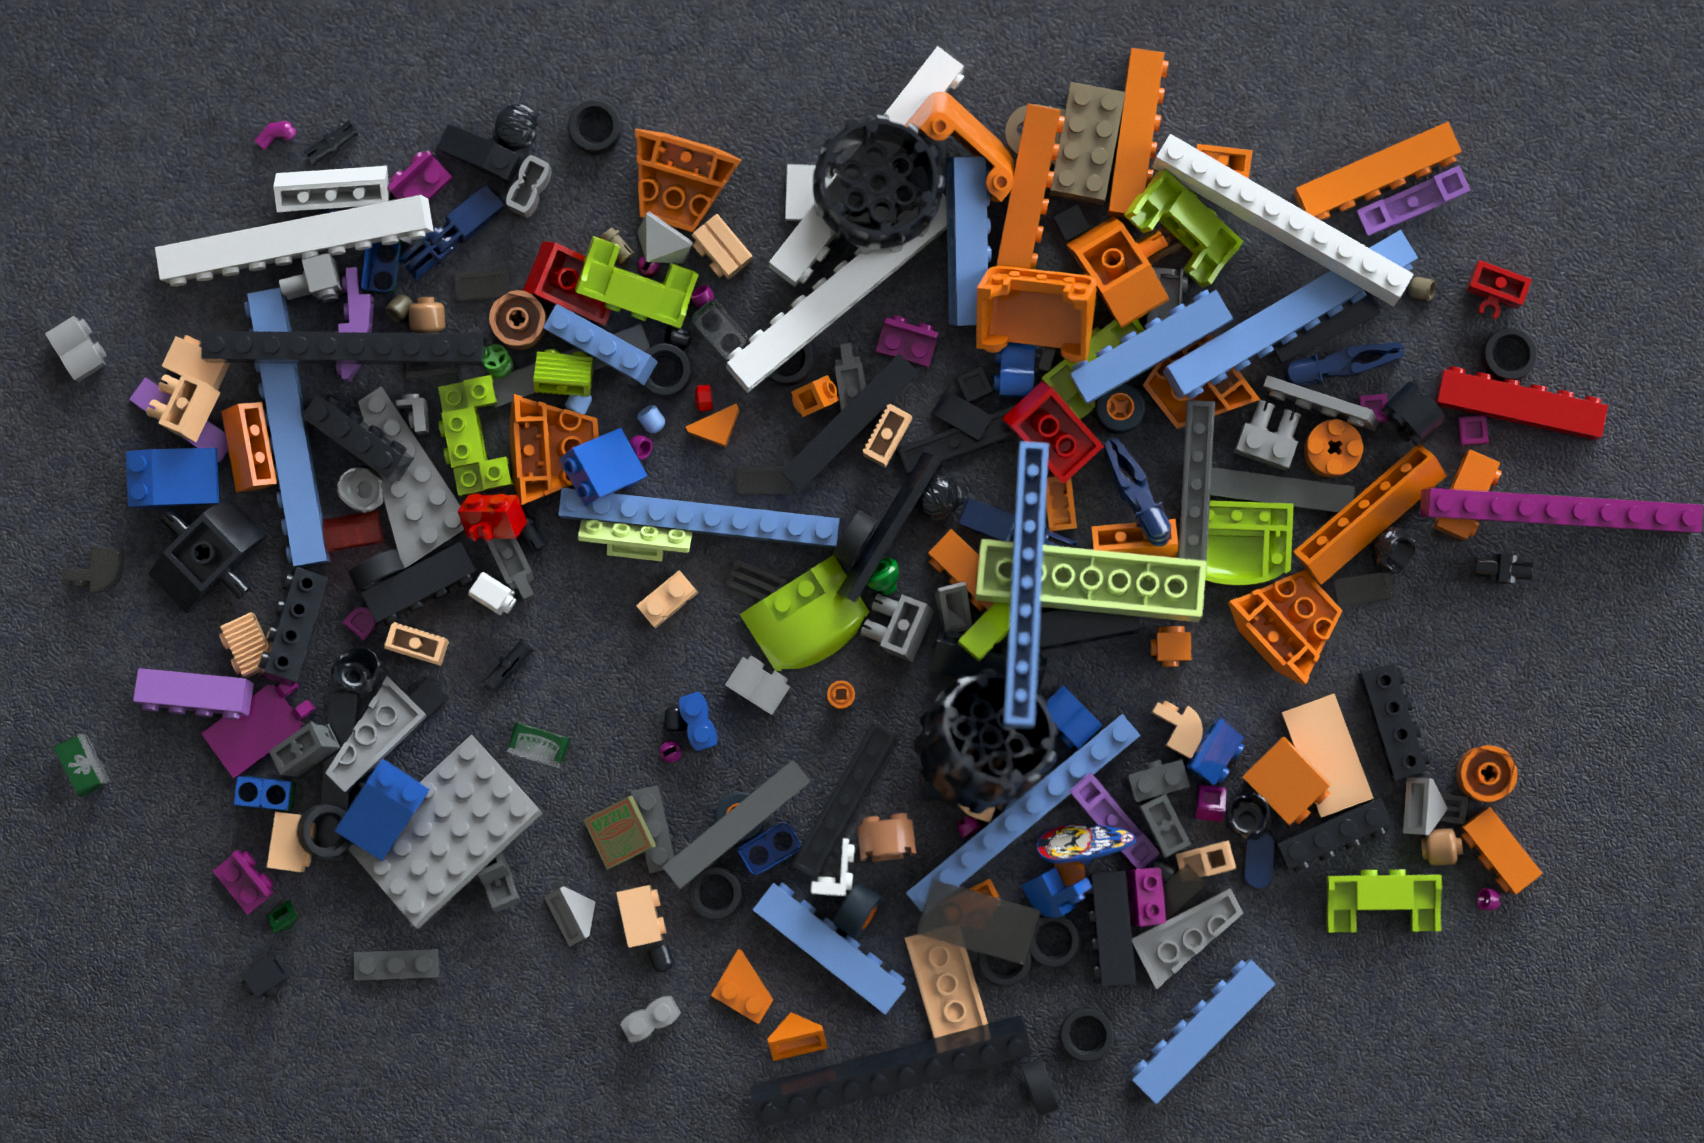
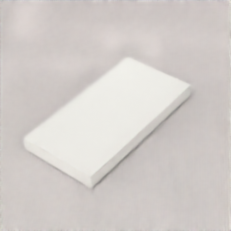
(801, 199)

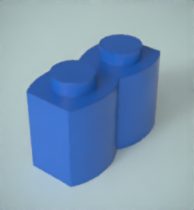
(1017, 370)
(1071, 718)
(700, 730)

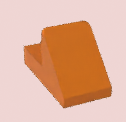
(1234, 158)

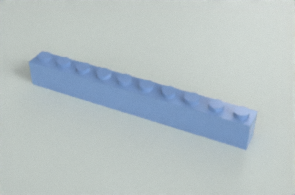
(1276, 324)
(289, 438)
(704, 518)
(1026, 585)
(1029, 808)

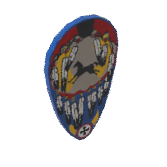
(1082, 842)

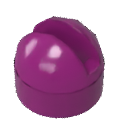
(651, 271)
(702, 295)
(641, 450)
(673, 757)
(969, 828)
(1482, 899)

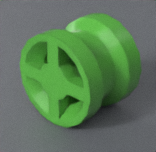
(494, 354)

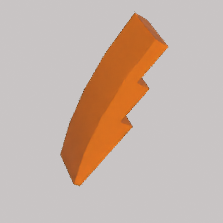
(1059, 504)

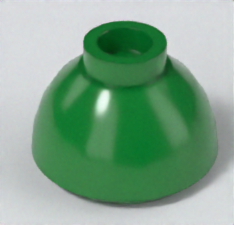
(885, 576)

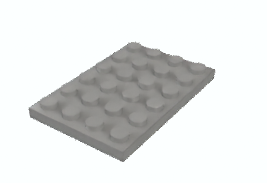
(453, 833)

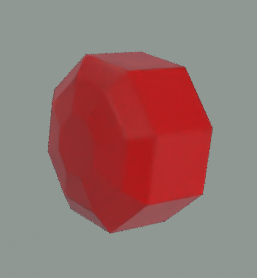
(703, 398)

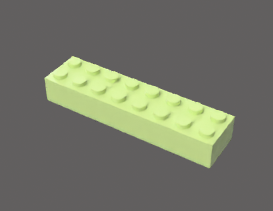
(1100, 581)

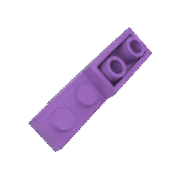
(359, 313)

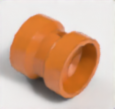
(841, 698)

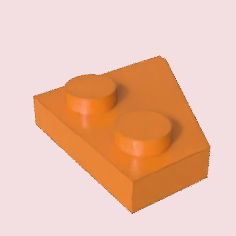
(743, 989)

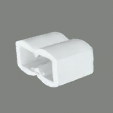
(492, 594)

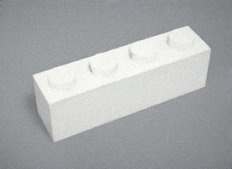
(331, 188)

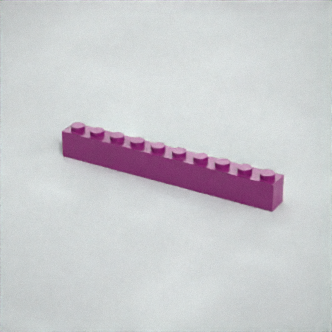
(1561, 510)

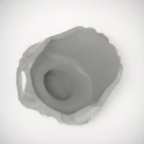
(361, 489)

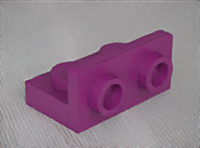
(422, 178)
(911, 341)
(244, 881)
(1145, 896)

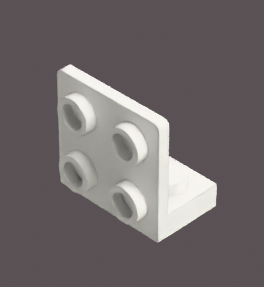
(827, 885)

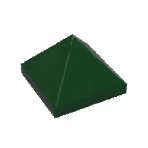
(282, 917)

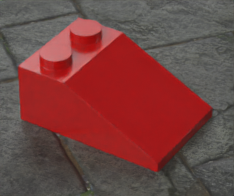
(555, 280)
(1048, 419)

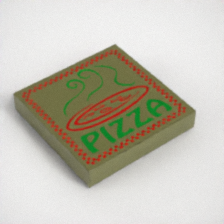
(619, 832)

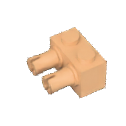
(187, 408)

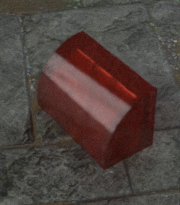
(352, 531)

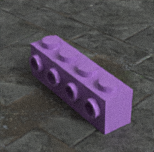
(193, 693)

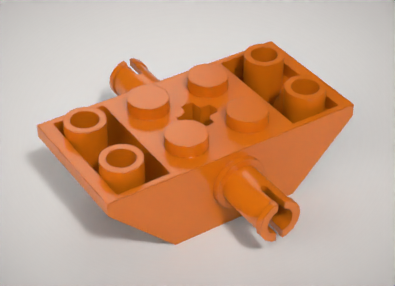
(1121, 269)

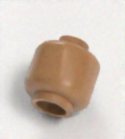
(426, 316)
(1441, 847)

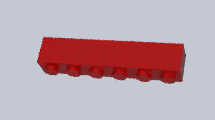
(1521, 404)

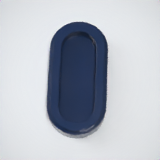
(1259, 861)

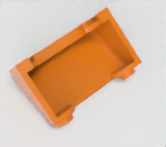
(944, 116)
(1036, 310)

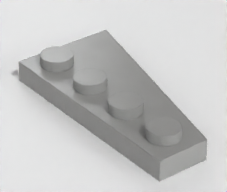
(1326, 404)
(379, 731)
(1173, 944)

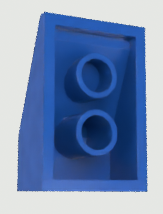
(172, 477)
(1215, 751)
(382, 810)

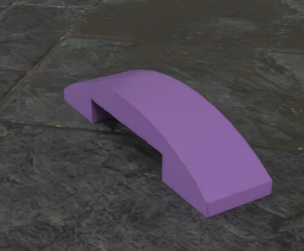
(1413, 201)
(210, 436)
(1106, 812)

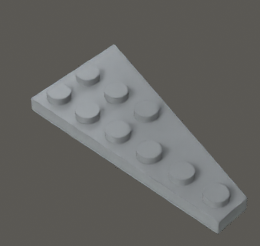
(421, 503)

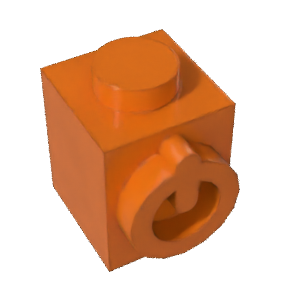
(814, 396)
(1171, 646)

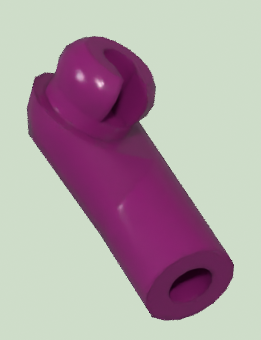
(275, 130)

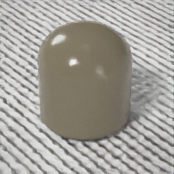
(1422, 288)
(400, 305)

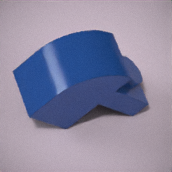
(1051, 895)

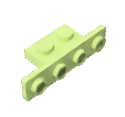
(635, 540)

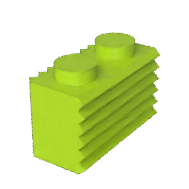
(563, 373)

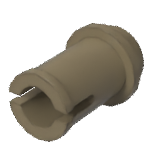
(614, 237)

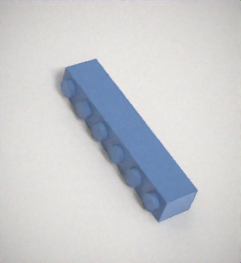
(966, 234)
(1150, 347)
(830, 948)
(1202, 1031)

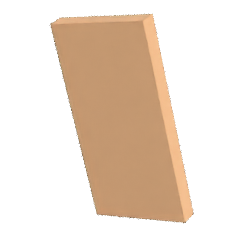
(1324, 740)
(946, 985)

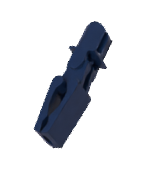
(464, 221)
(1310, 369)
(1137, 494)
(999, 524)

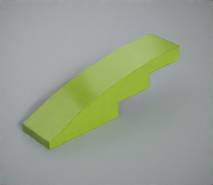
(987, 631)

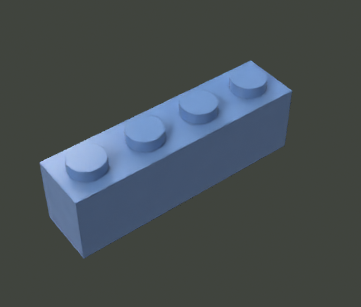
(600, 344)

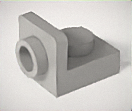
(419, 416)

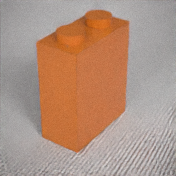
(1288, 781)

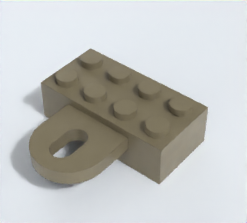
(1085, 142)

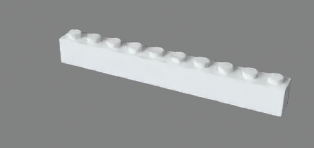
(1283, 220)
(812, 235)
(294, 239)
(826, 304)

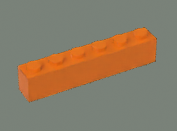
(1137, 128)
(1379, 171)
(1029, 185)
(1369, 514)

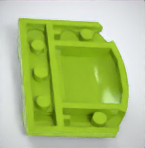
(1248, 542)
(805, 618)

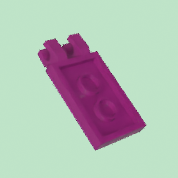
(250, 738)

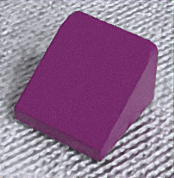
(1210, 803)

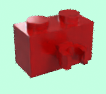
(1497, 287)
(492, 516)

